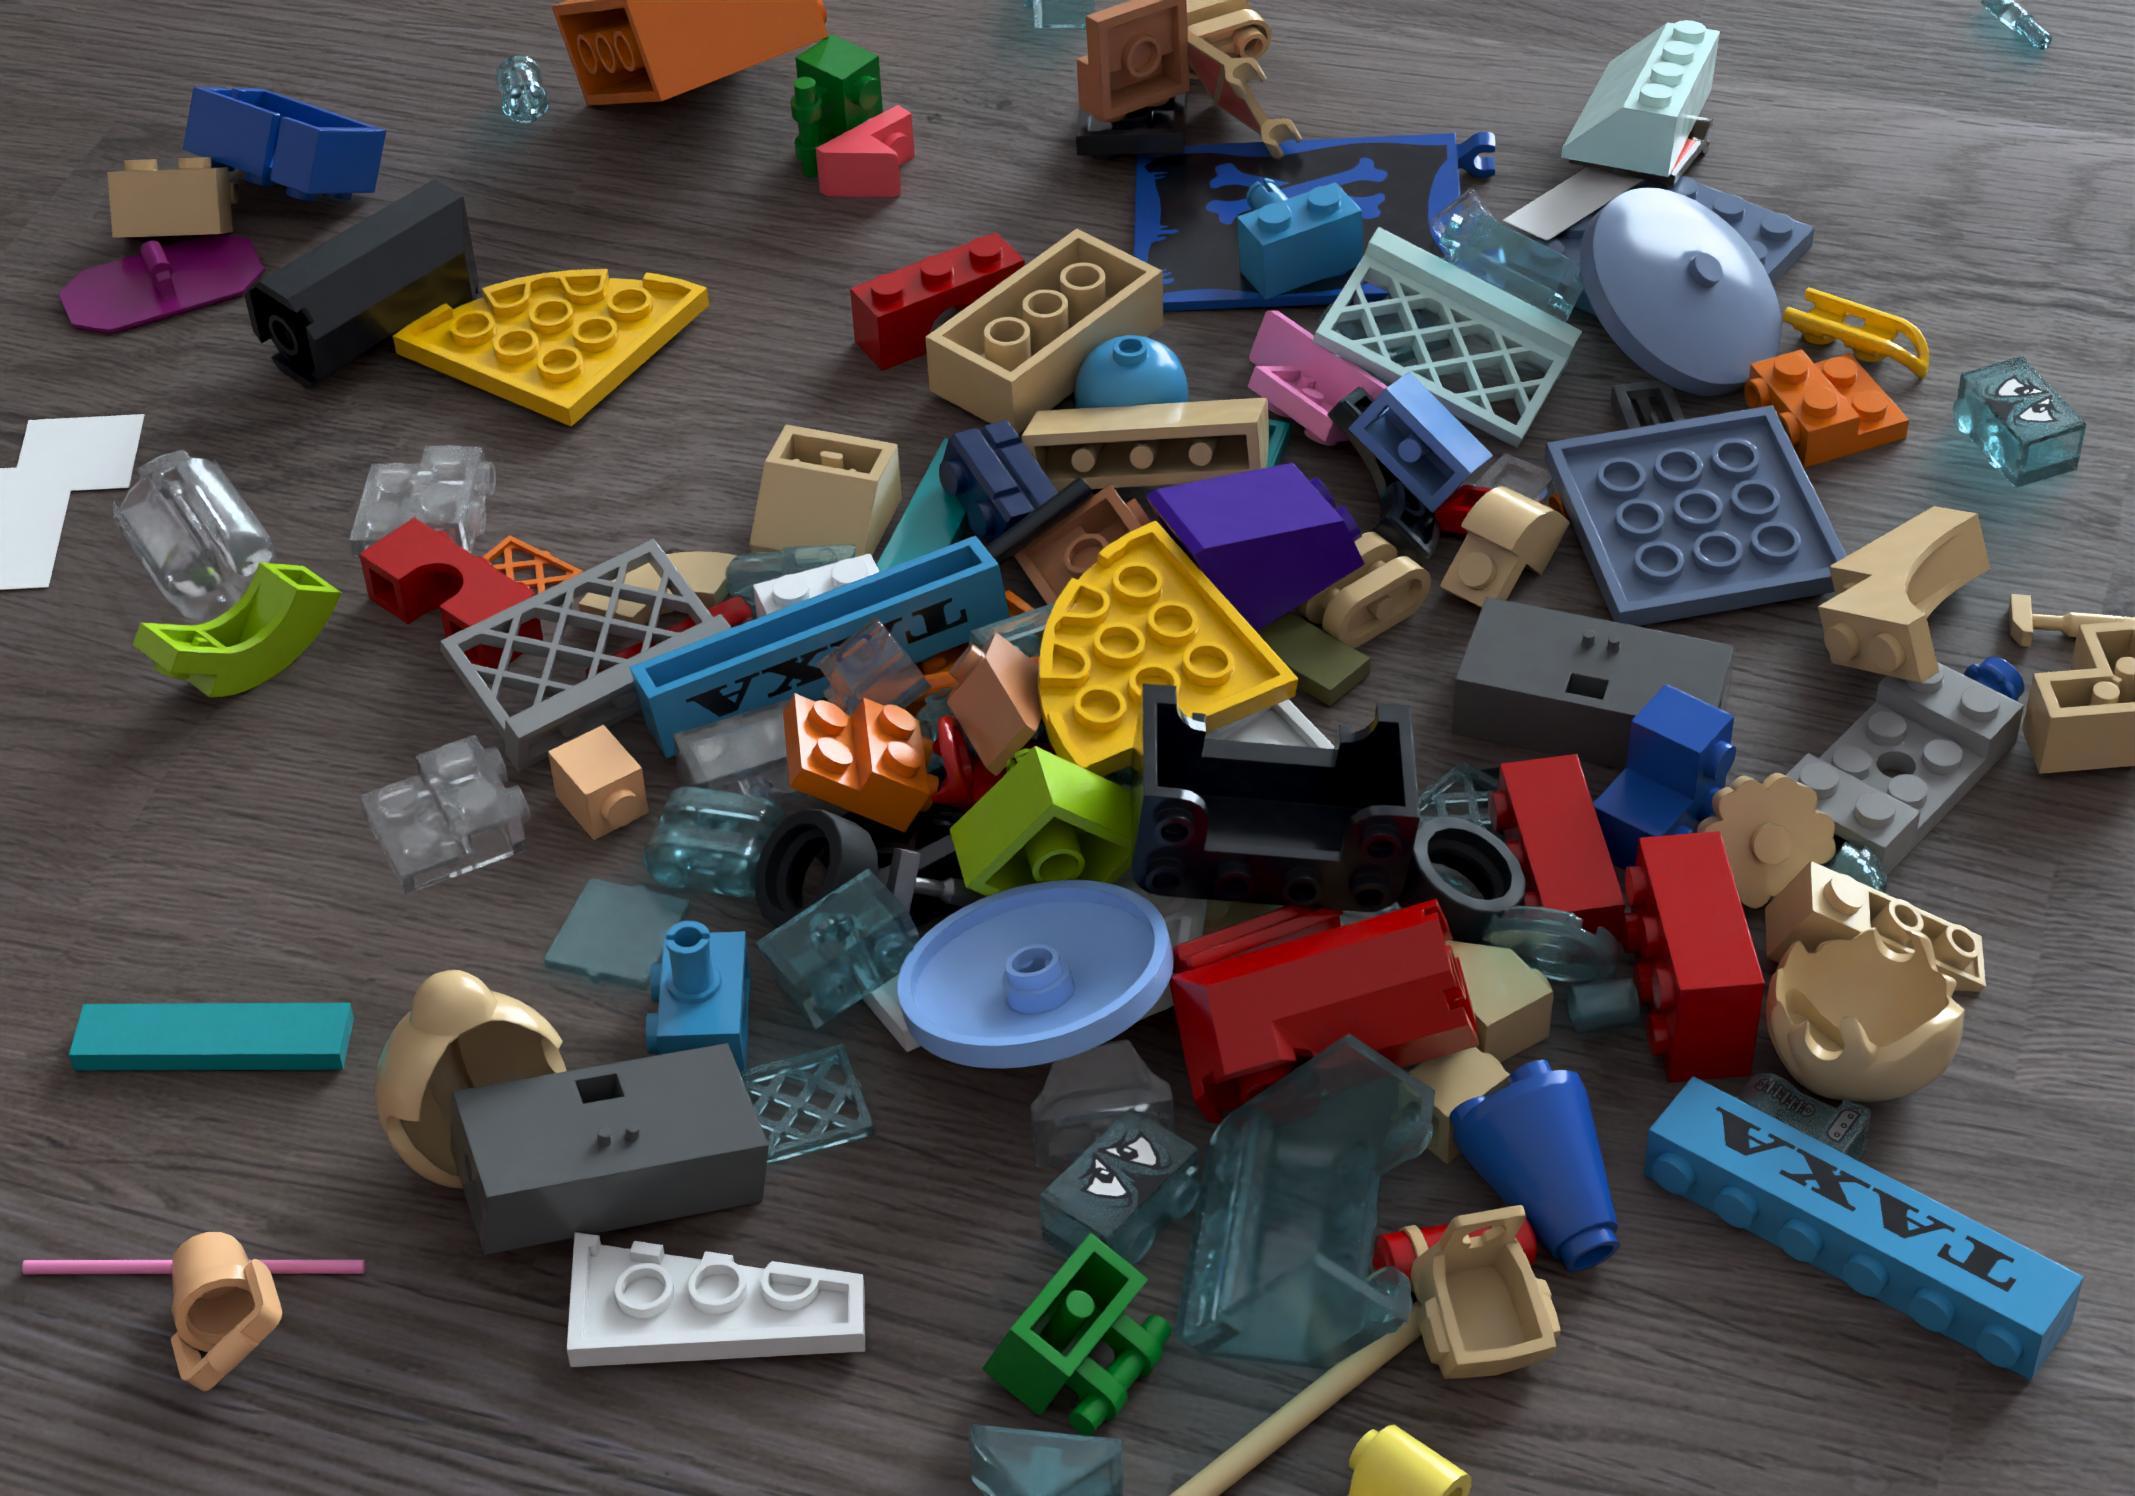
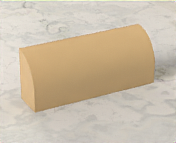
(1150, 442)

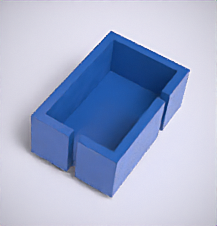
(284, 142)

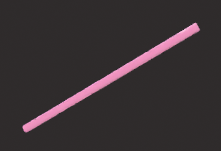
(43, 1267)

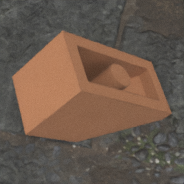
(996, 700)

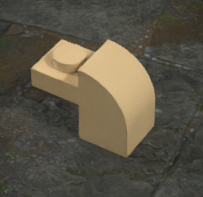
(1502, 539)

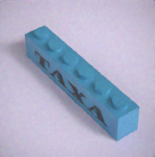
(922, 602)
(1863, 1227)

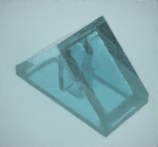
(1044, 1463)

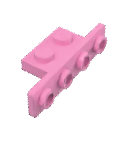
(1304, 378)

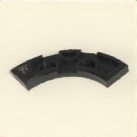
(1403, 517)

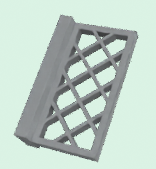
(604, 695)

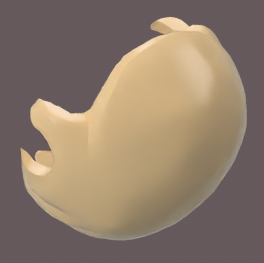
(1863, 1017)

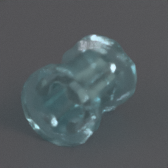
(529, 90)

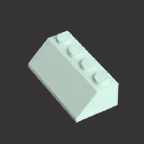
(1647, 101)

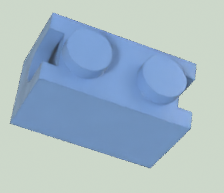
(1420, 441)

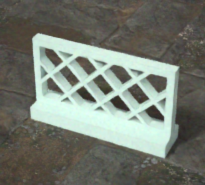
(1465, 308)

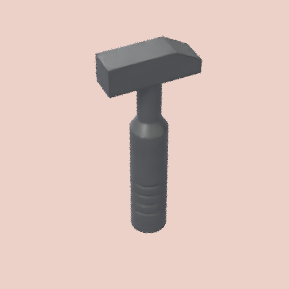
(904, 882)

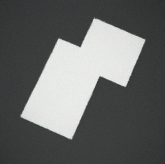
(34, 496)

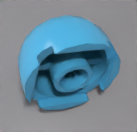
(1130, 373)

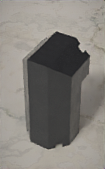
(366, 284)

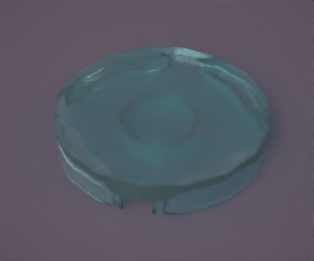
(1554, 944)

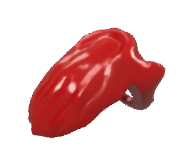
(966, 775)

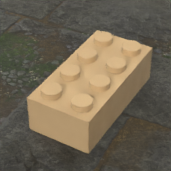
(1032, 331)

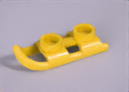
(1870, 342)

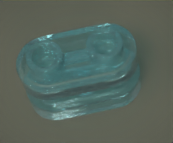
(710, 840)

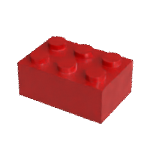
(1693, 957)

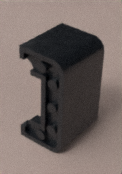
(1271, 816)

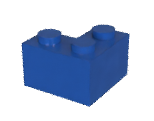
(1672, 771)

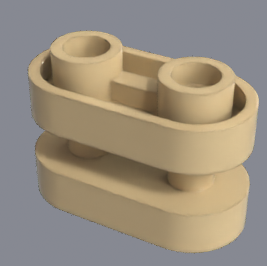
(1228, 27)
(1371, 596)

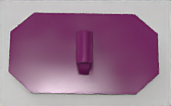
(161, 282)

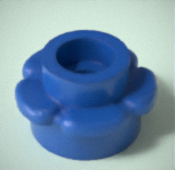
(1999, 676)

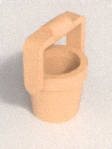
(219, 1307)

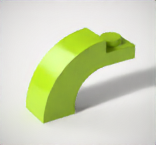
(251, 640)

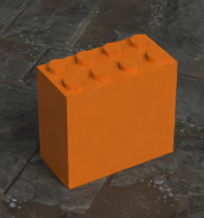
(672, 46)

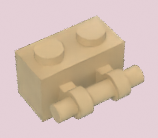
(171, 201)

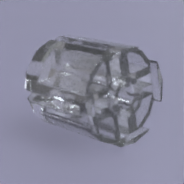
(194, 539)

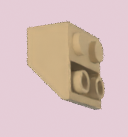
(826, 491)

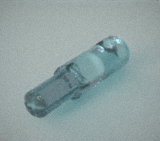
(2019, 21)

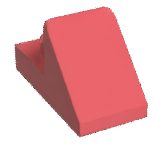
(867, 157)

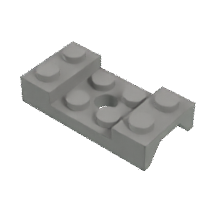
(1935, 733)

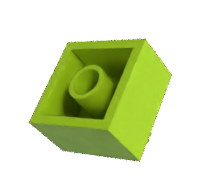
(1044, 826)

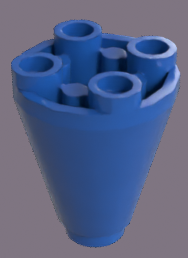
(1544, 1153)

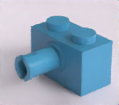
(1297, 238)
(700, 992)

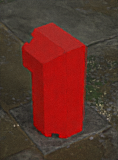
(1284, 1004)

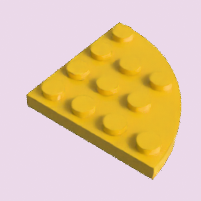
(554, 336)
(1150, 621)

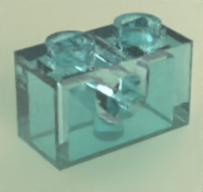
(840, 948)

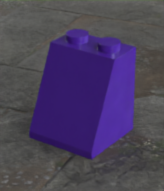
(1262, 537)

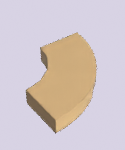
(700, 569)

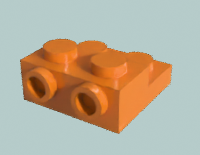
(1825, 405)
(860, 761)

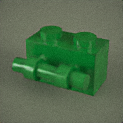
(833, 94)
(1065, 1325)

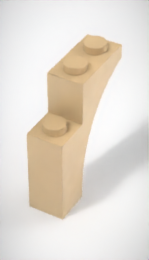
(1892, 589)

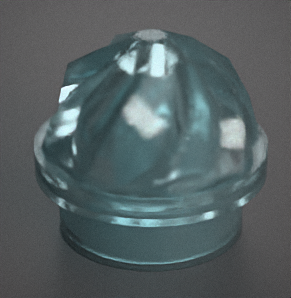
(1860, 865)

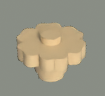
(1769, 833)

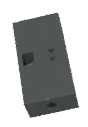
(1574, 679)
(607, 1147)

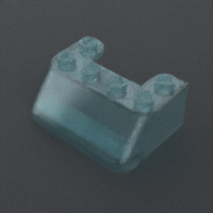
(1293, 1214)

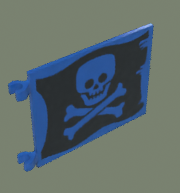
(1194, 196)

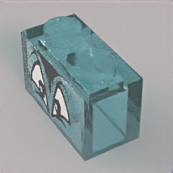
(2018, 421)
(1122, 1189)

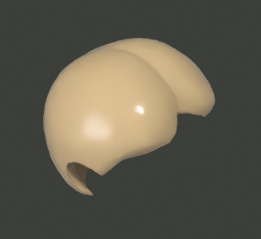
(448, 1043)

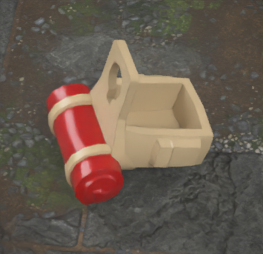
(1476, 1291)

